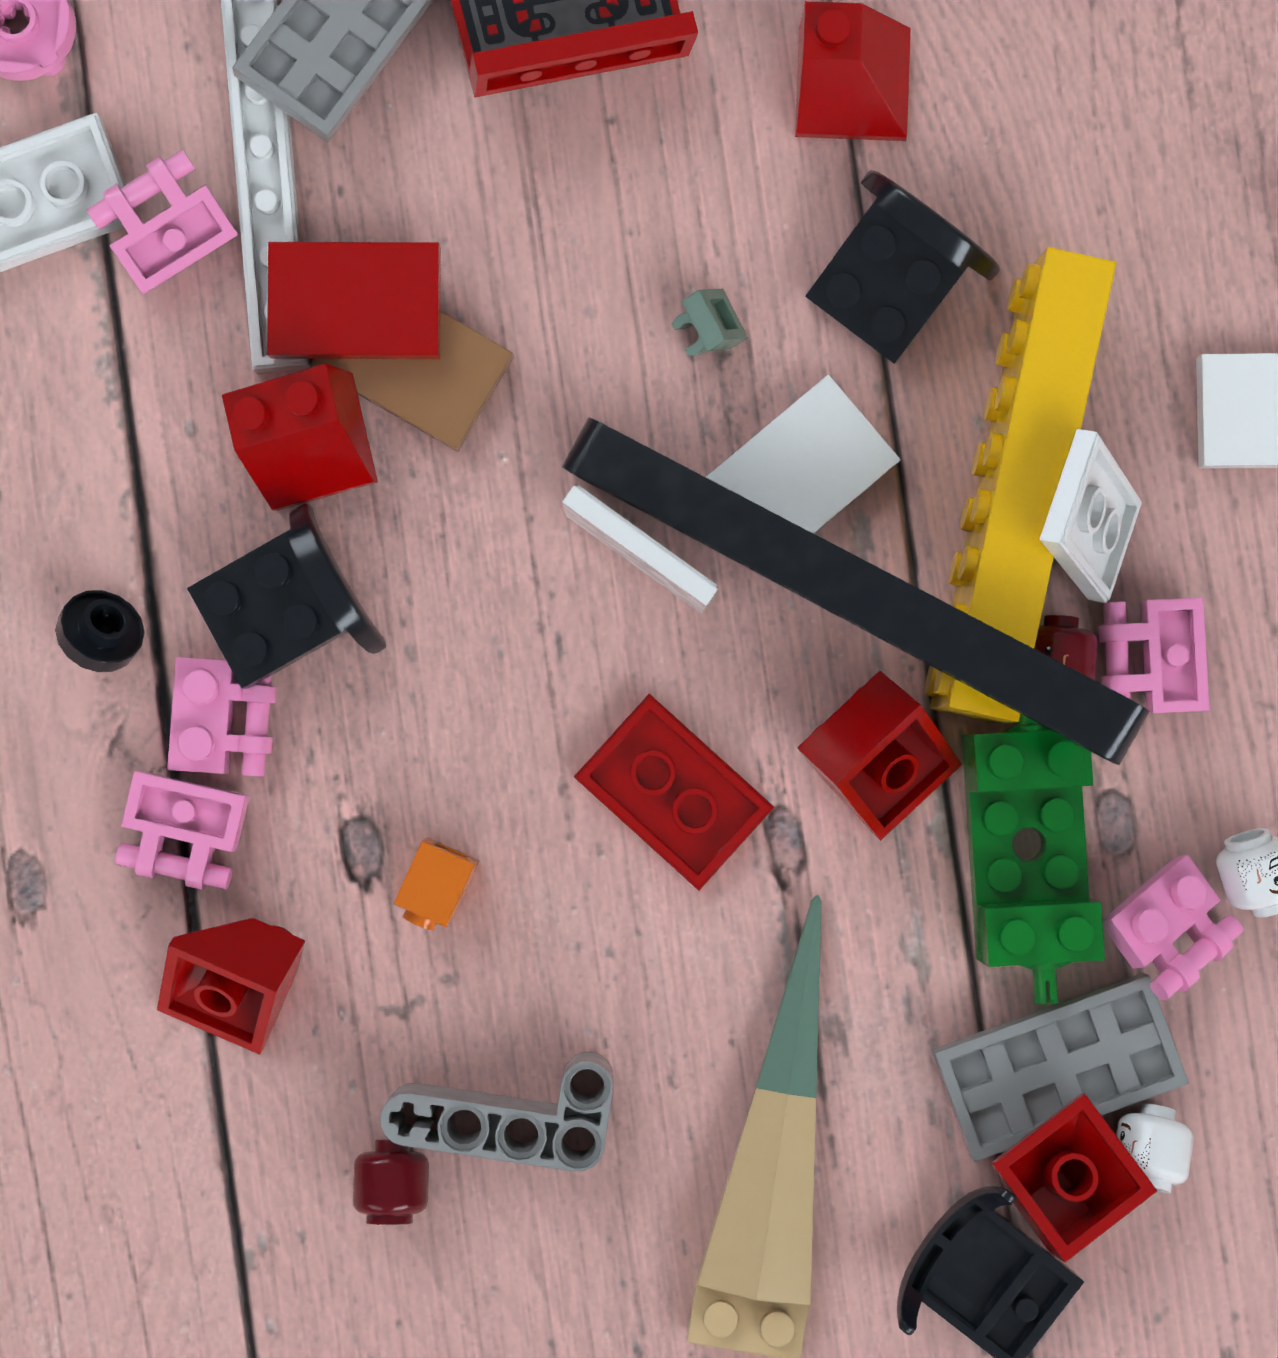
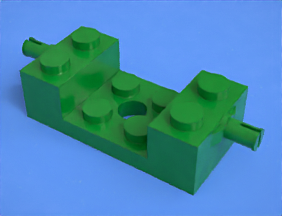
(1039, 907)

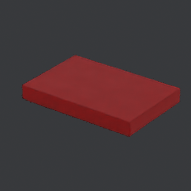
(354, 300)
(674, 792)

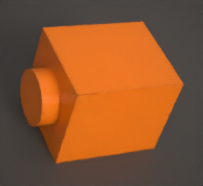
(435, 884)

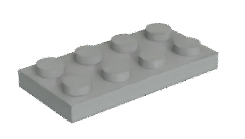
(325, 55)
(1031, 1067)

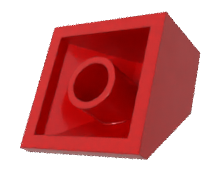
(851, 73)
(231, 979)
(1072, 1178)

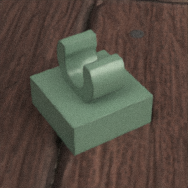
(713, 320)

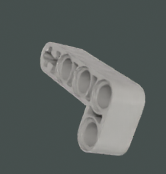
(498, 1111)

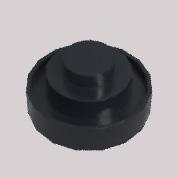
(99, 631)

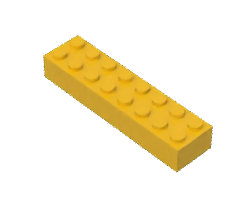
(1032, 427)

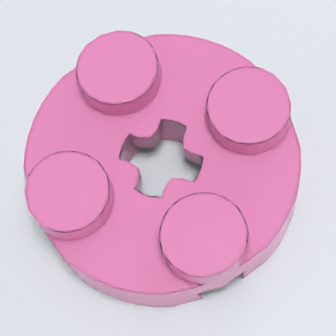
(42, 44)

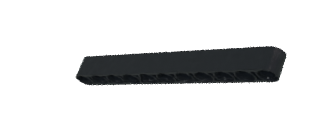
(859, 592)

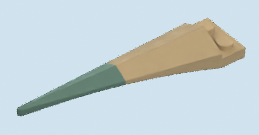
(759, 1253)

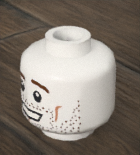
(1251, 871)
(1158, 1144)

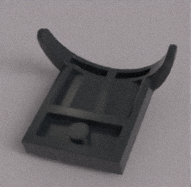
(895, 268)
(282, 603)
(986, 1277)

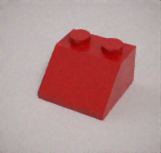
(301, 435)
(880, 754)

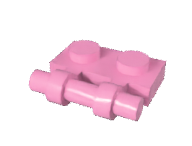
(170, 239)
(1172, 653)
(204, 719)
(185, 813)
(1159, 914)

